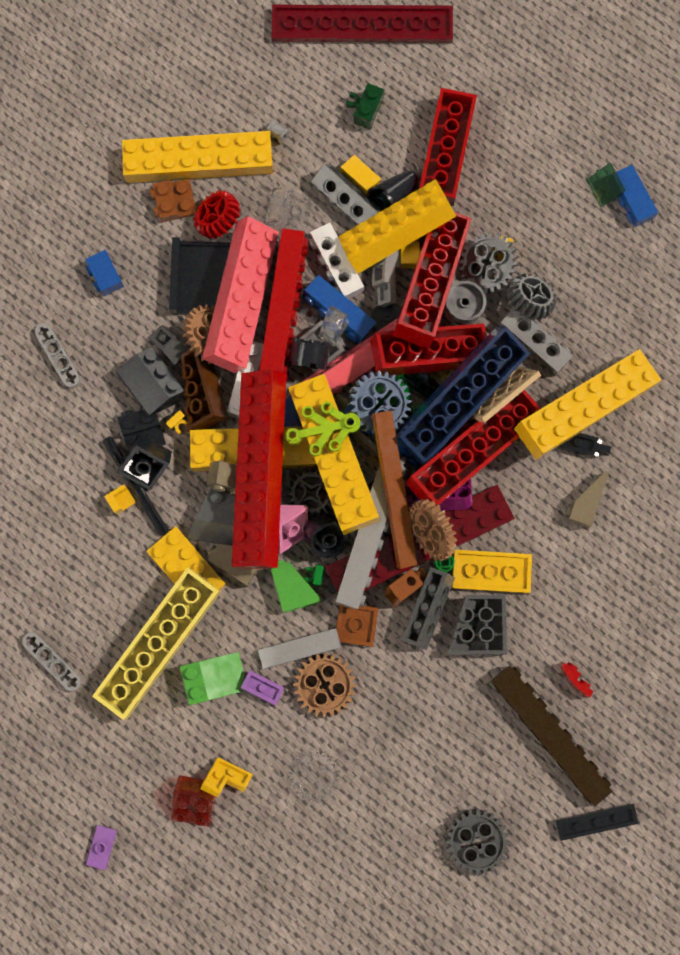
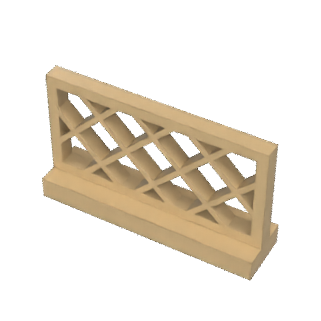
(508, 390)

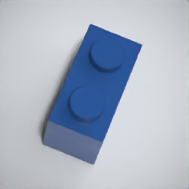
(104, 273)

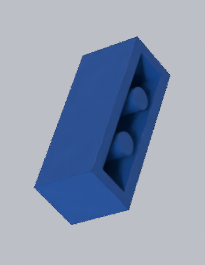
(635, 198)

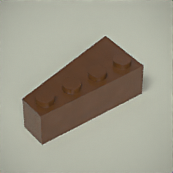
(202, 393)

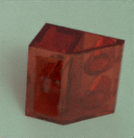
(192, 803)

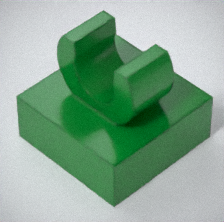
(317, 575)

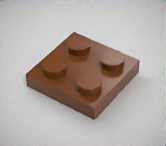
(357, 626)

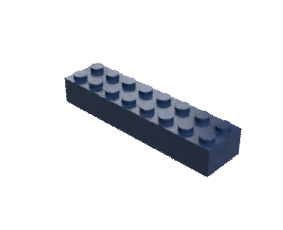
(461, 394)

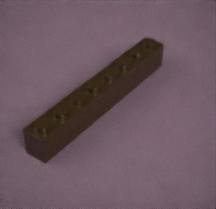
(551, 736)

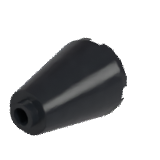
(393, 189)

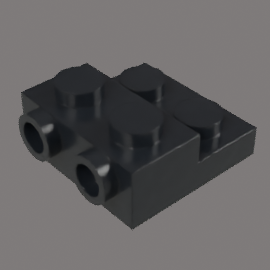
(140, 423)

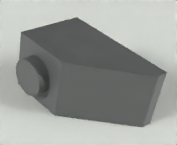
(167, 344)

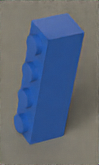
(323, 296)

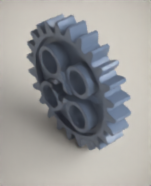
(367, 390)

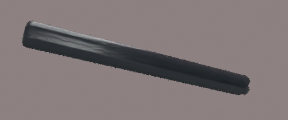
(137, 489)

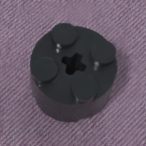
(309, 354)
(325, 536)

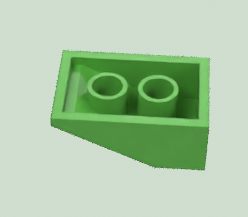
(213, 678)

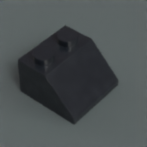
(144, 462)

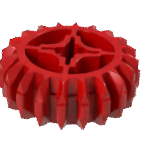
(216, 214)

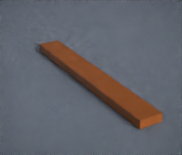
(394, 489)

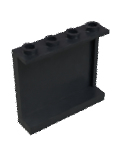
(195, 274)

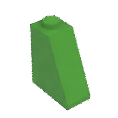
(292, 588)

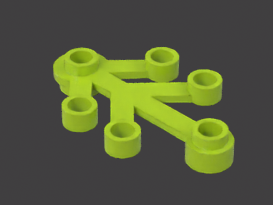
(326, 428)

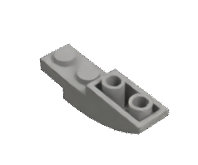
(384, 278)

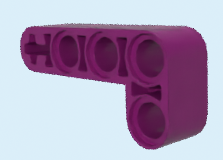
(460, 500)

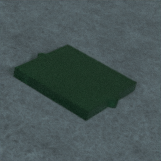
(605, 185)

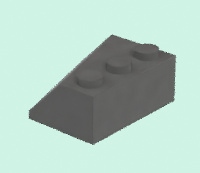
(214, 519)
(481, 627)

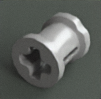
(278, 131)

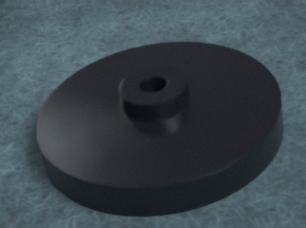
(385, 315)

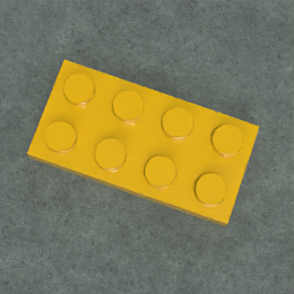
(176, 554)
(492, 571)

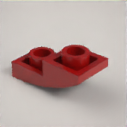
(571, 674)

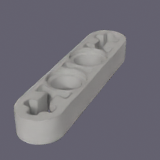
(57, 356)
(51, 662)

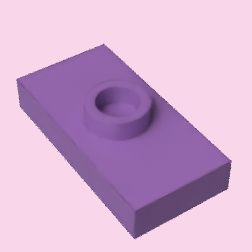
(101, 847)

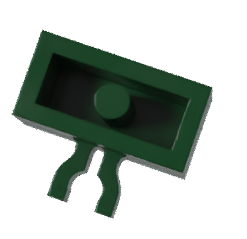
(367, 105)

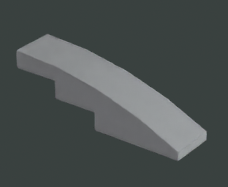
(299, 648)

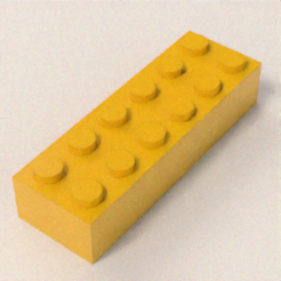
(396, 226)

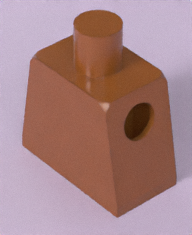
(401, 590)

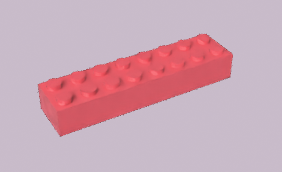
(240, 295)

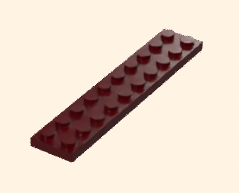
(362, 23)
(486, 514)

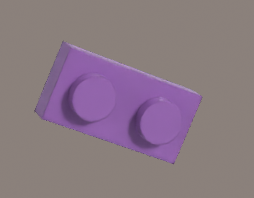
(262, 688)

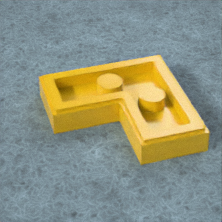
(225, 773)

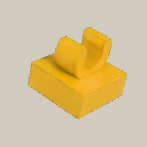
(175, 421)

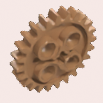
(197, 328)
(432, 529)
(309, 694)

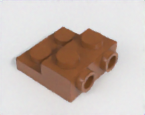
(173, 200)

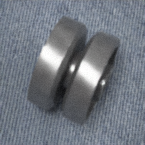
(474, 303)

